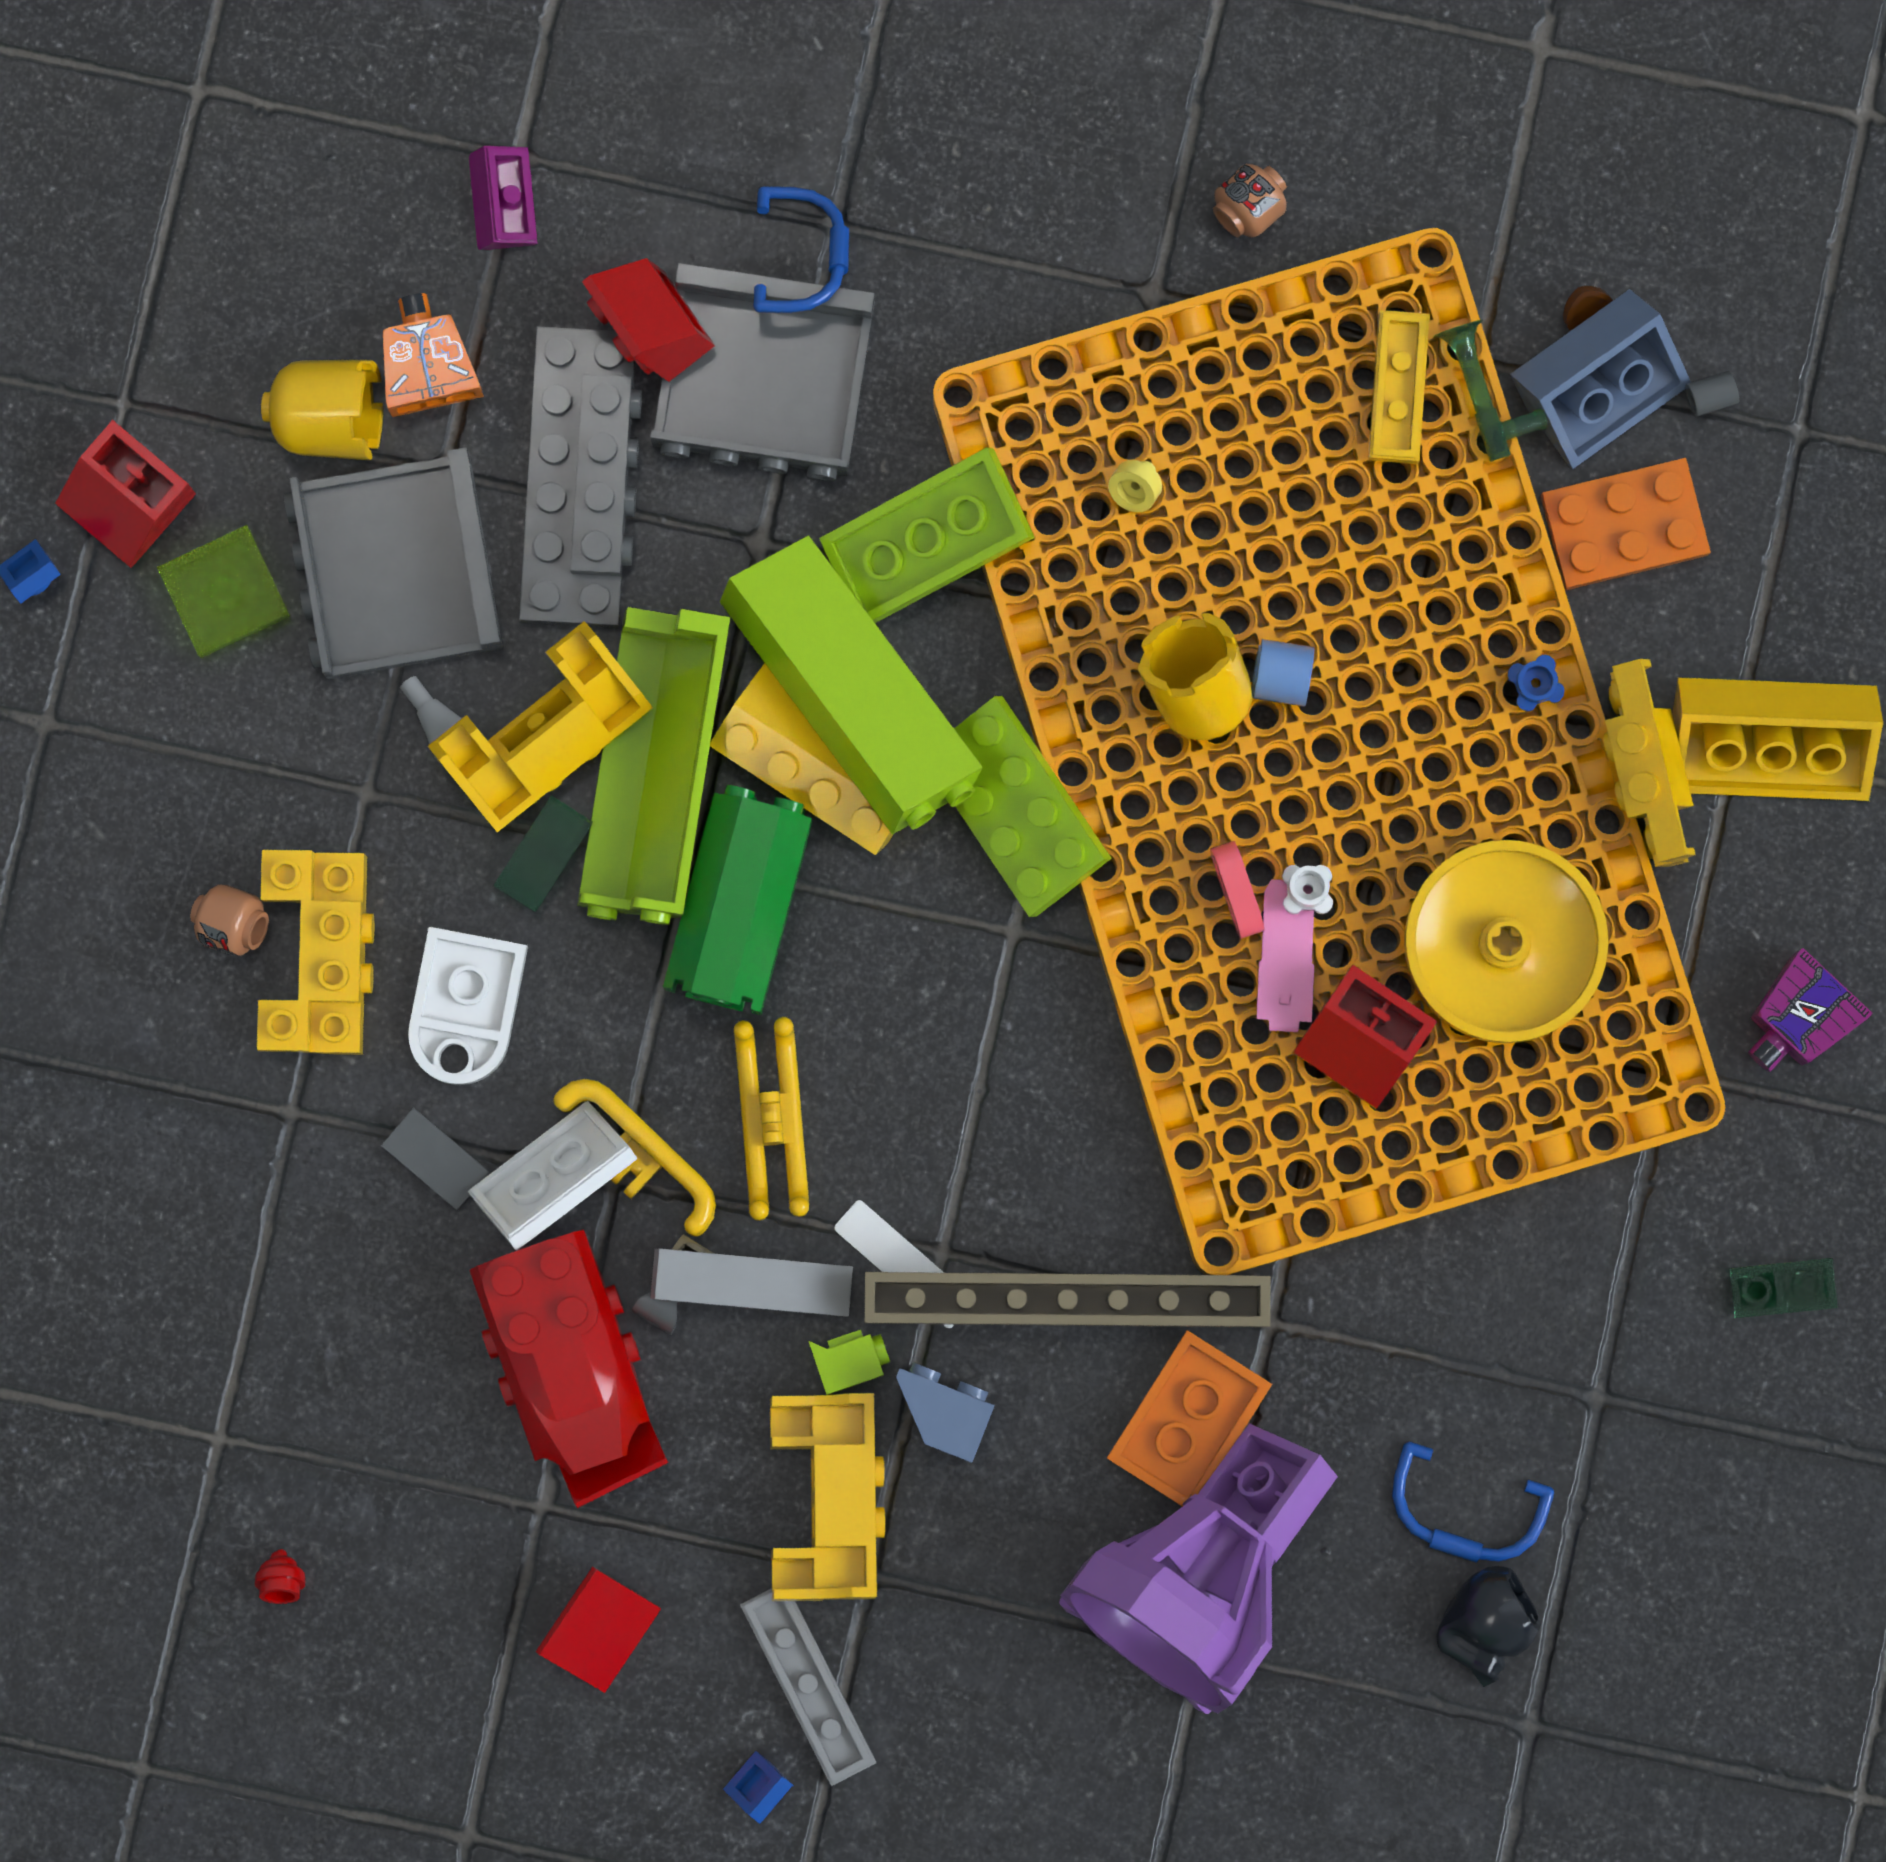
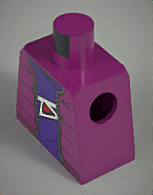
(1804, 1013)

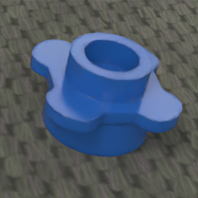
(1540, 669)

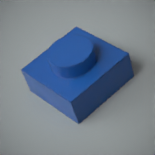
(28, 571)
(758, 1787)

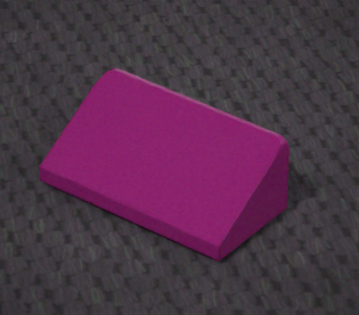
(502, 197)

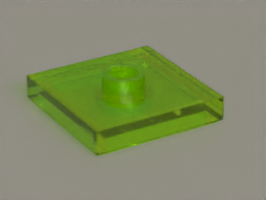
(223, 591)

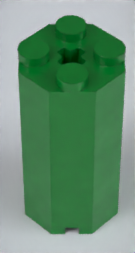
(738, 900)

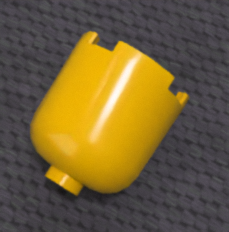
(325, 408)
(1196, 676)

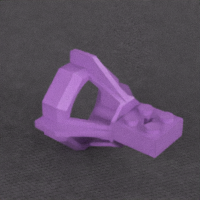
(1197, 1588)

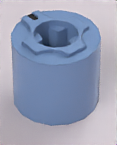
(1282, 672)

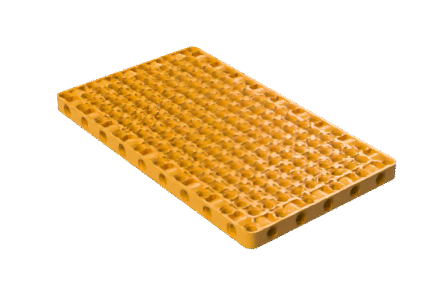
(1527, 593)

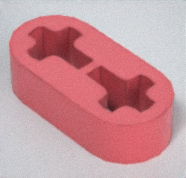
(1237, 889)

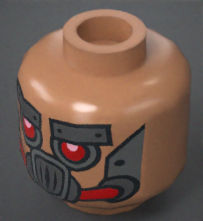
(1250, 200)
(229, 920)

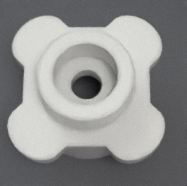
(1315, 877)

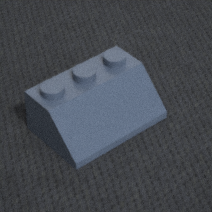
(1602, 377)

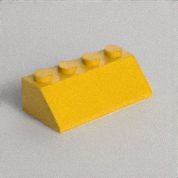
(1778, 738)
(783, 750)

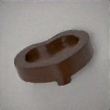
(1583, 304)

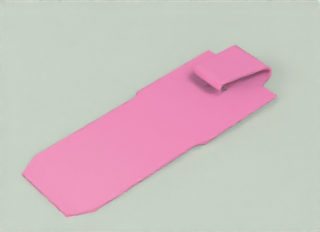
(1286, 962)

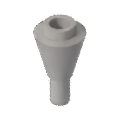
(432, 714)

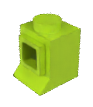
(850, 1360)

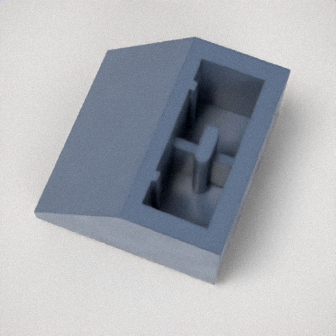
(946, 1416)

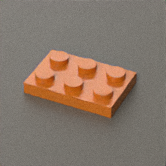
(1625, 524)
(1188, 1419)

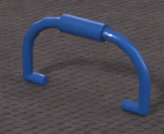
(837, 250)
(1456, 1544)

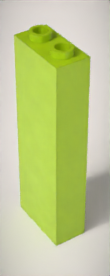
(851, 685)

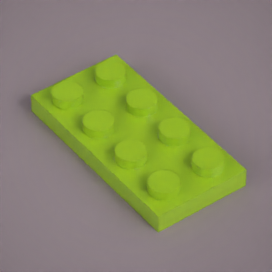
(928, 535)
(1025, 812)

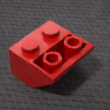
(648, 317)
(123, 494)
(1364, 1036)

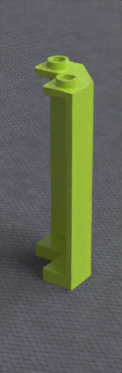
(655, 768)

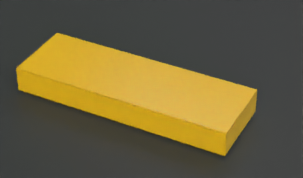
(1399, 387)

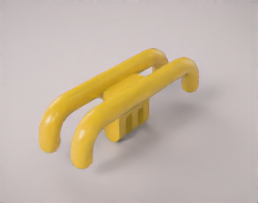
(771, 1118)
(647, 1146)

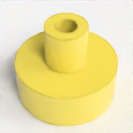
(1135, 485)

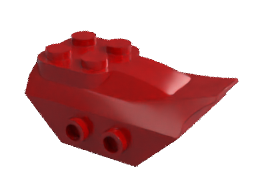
(562, 1351)

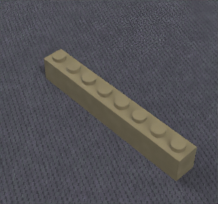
(1067, 1299)

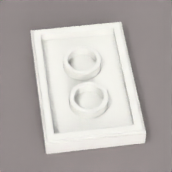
(552, 1175)

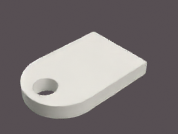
(465, 999)

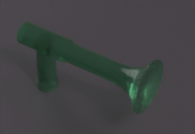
(1493, 431)

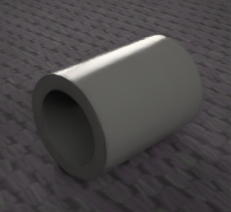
(1712, 393)

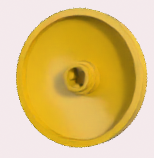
(1506, 941)

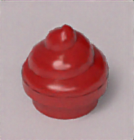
(280, 1579)

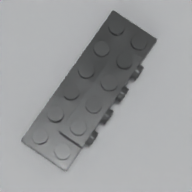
(579, 479)

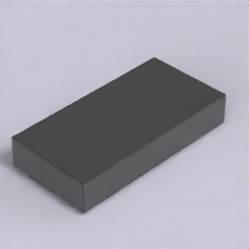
(435, 1158)

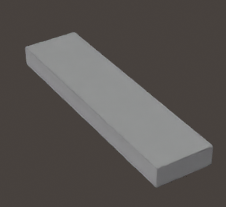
(751, 1282)
(809, 1686)

